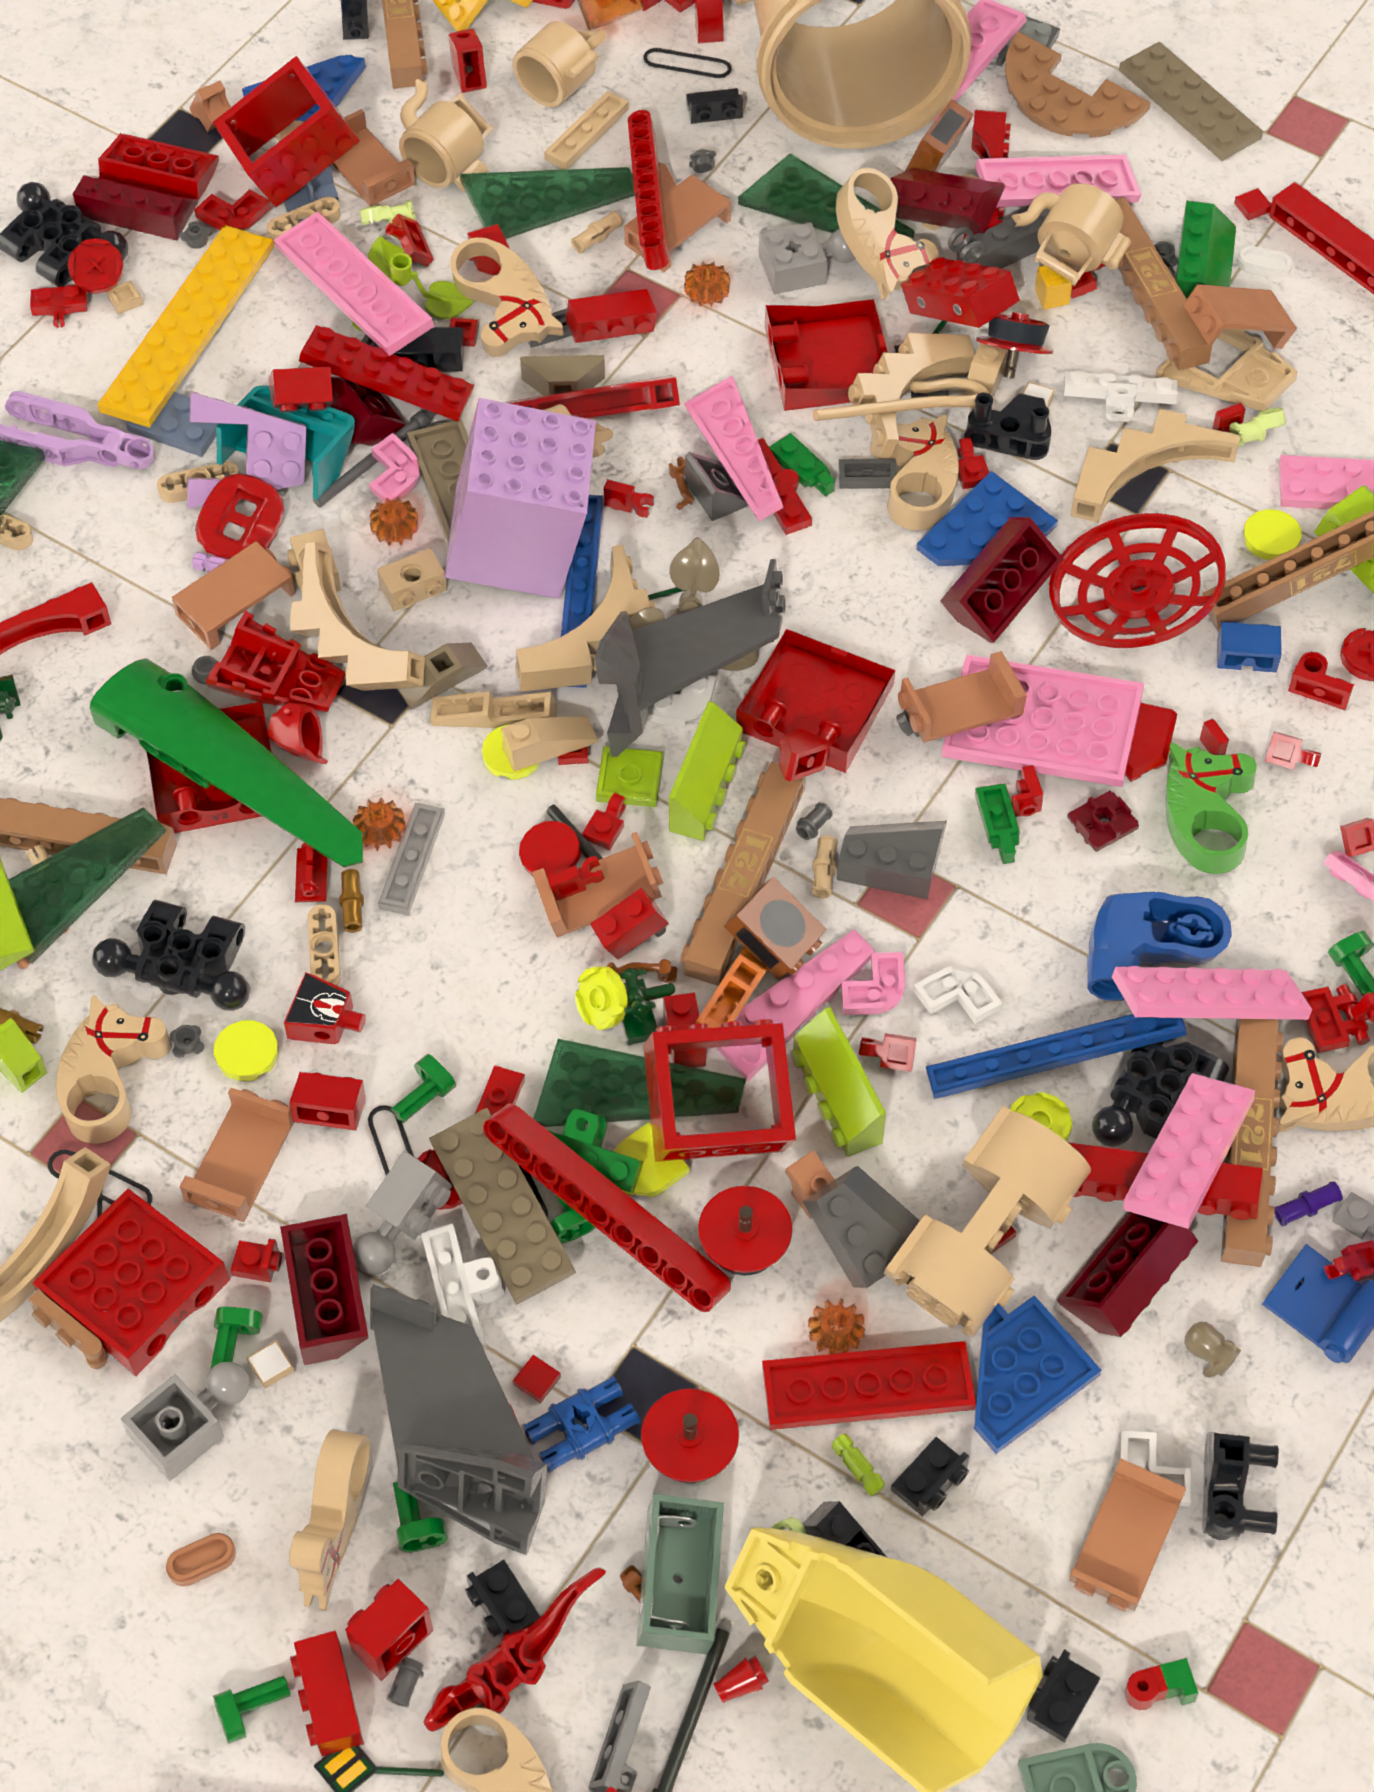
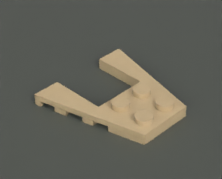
(1253, 380)

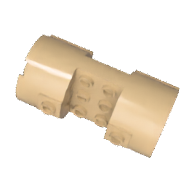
(1026, 1174)

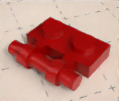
(1325, 1022)

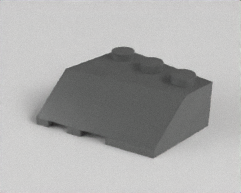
(892, 856)
(860, 1225)

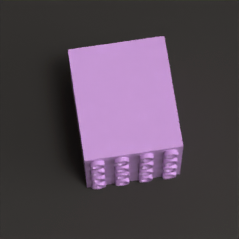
(520, 498)

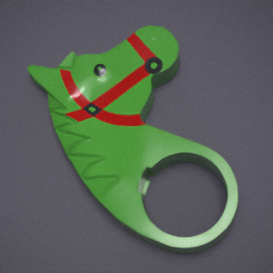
(1196, 801)

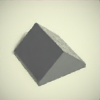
(712, 486)

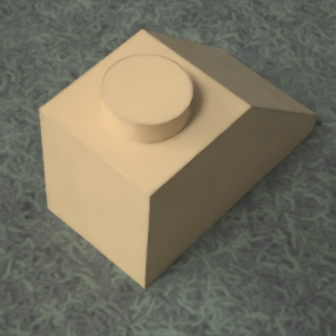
(987, 368)

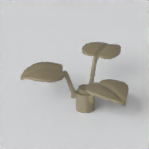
(694, 570)

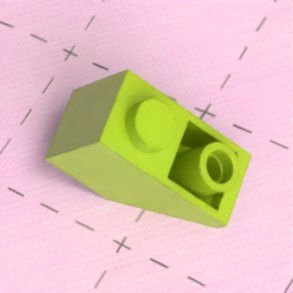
(18, 1057)

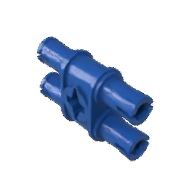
(578, 1440)

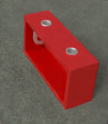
(960, 292)

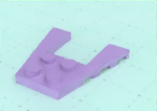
(273, 445)

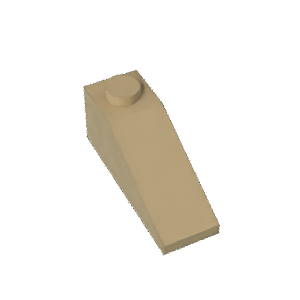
(545, 738)

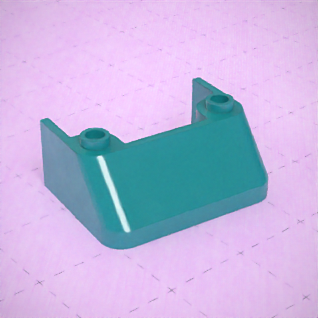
(326, 436)

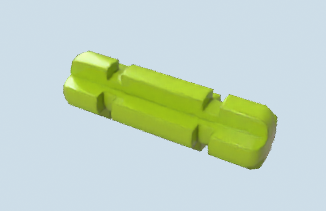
(858, 1464)

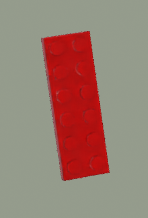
(387, 374)
(868, 1385)

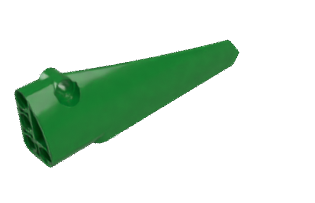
(214, 750)

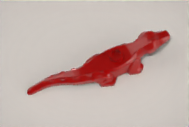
(510, 1663)

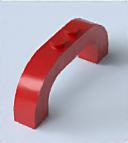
(709, 21)

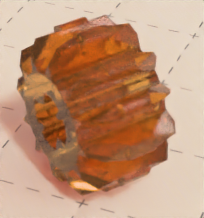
(707, 283)
(393, 521)
(380, 823)
(842, 1317)

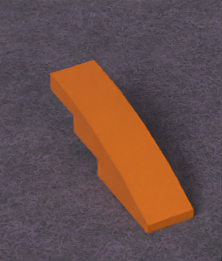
(733, 991)

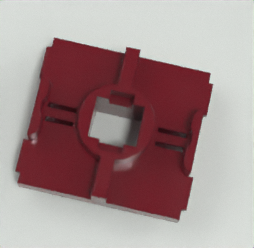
(1099, 834)

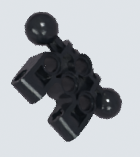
(52, 229)
(191, 968)
(1145, 1094)

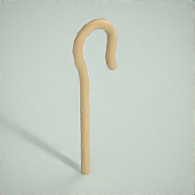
(912, 403)

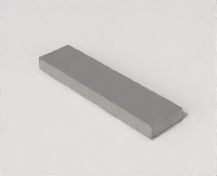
(411, 859)

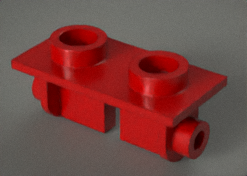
(310, 875)

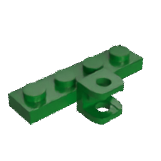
(587, 1143)

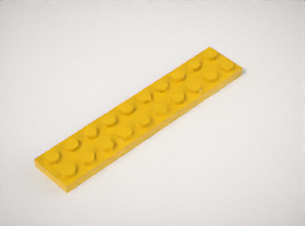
(185, 326)

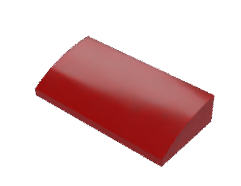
(158, 166)

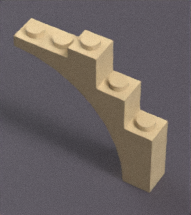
(918, 359)
(1139, 451)
(339, 640)
(572, 656)

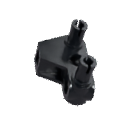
(1016, 430)
(1224, 1483)

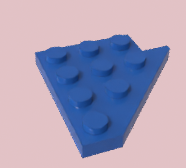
(334, 76)
(977, 519)
(1025, 1371)

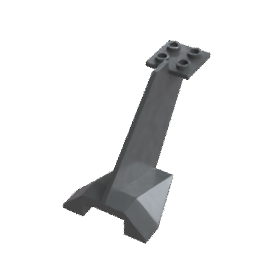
(681, 650)
(454, 1424)

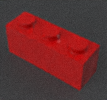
(611, 315)
(326, 1694)

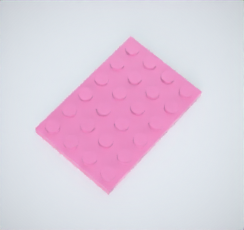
(1069, 725)

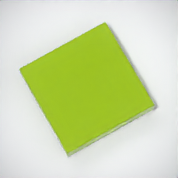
(632, 775)

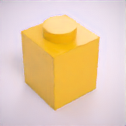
(1052, 288)

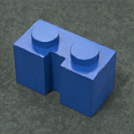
(1249, 646)

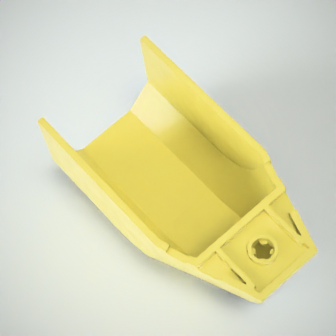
(887, 1653)

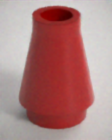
(741, 1680)

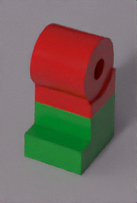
(1161, 1683)

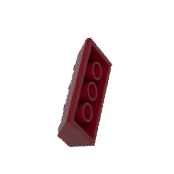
(946, 199)
(133, 206)
(372, 411)
(1002, 578)
(1126, 1273)
(324, 1288)

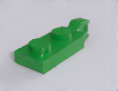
(811, 471)
(998, 820)

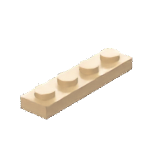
(586, 130)

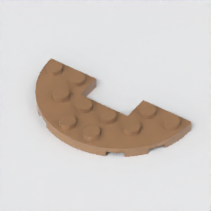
(1060, 105)

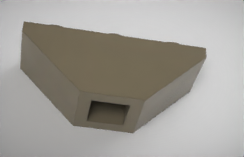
(562, 373)
(444, 670)

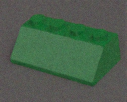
(1204, 247)

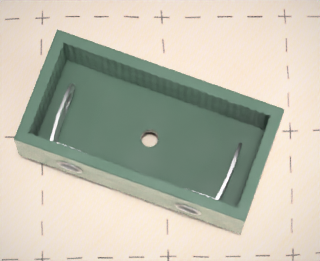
(686, 1543)

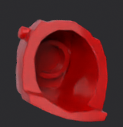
(298, 731)

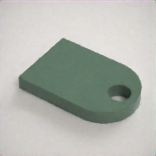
(1077, 1770)

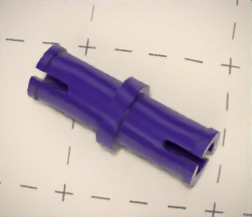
(1308, 1203)

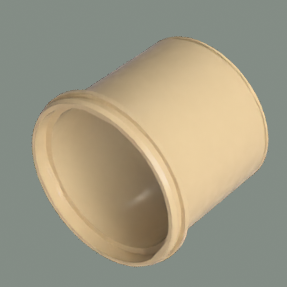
(864, 78)

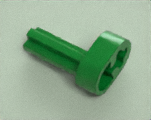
(1348, 954)
(436, 1083)
(570, 1224)
(230, 1323)
(416, 1533)
(231, 1706)

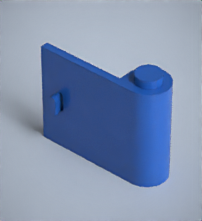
(1327, 1312)

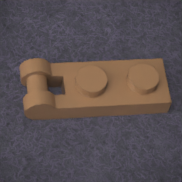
(68, 1329)

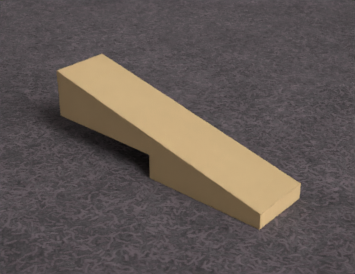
(484, 711)

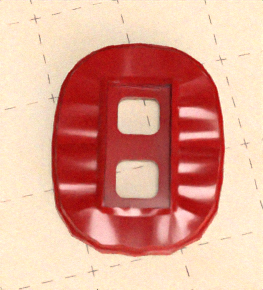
(220, 510)

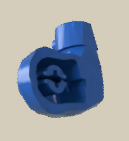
(1152, 931)

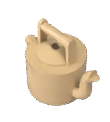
(556, 62)
(443, 139)
(1078, 230)

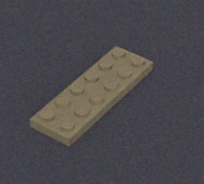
(1191, 101)
(440, 458)
(502, 1209)

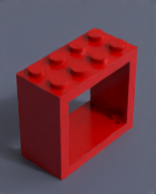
(304, 150)
(667, 1142)

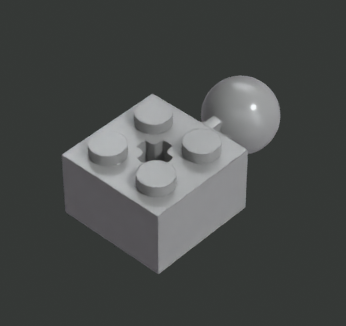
(796, 257)
(406, 1204)
(190, 1416)

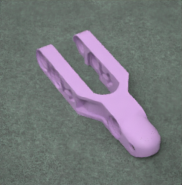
(106, 444)

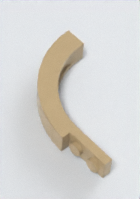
(55, 1230)

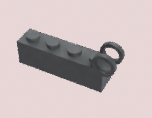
(1000, 244)

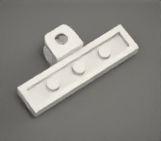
(1120, 391)
(460, 1283)

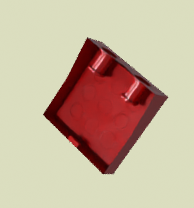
(822, 350)
(816, 691)
(189, 806)
(133, 1280)

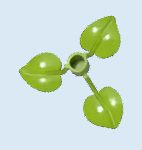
(443, 297)

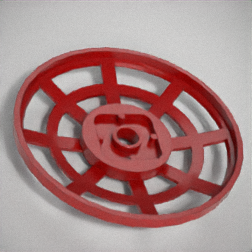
(1132, 575)

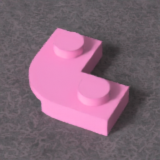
(401, 468)
(881, 992)

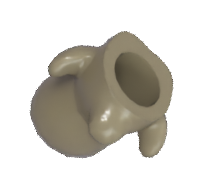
(1212, 1347)

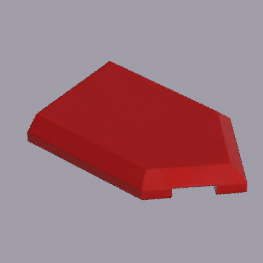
(1150, 740)

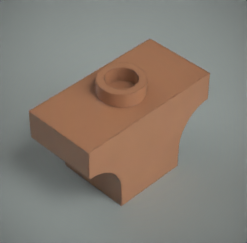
(210, 104)
(807, 1178)

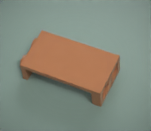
(371, 166)
(686, 211)
(1239, 308)
(230, 591)
(964, 701)
(623, 875)
(239, 1155)
(1127, 1536)

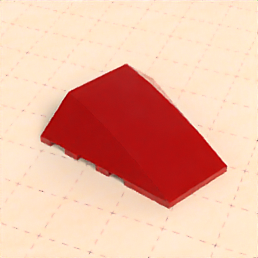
(274, 670)

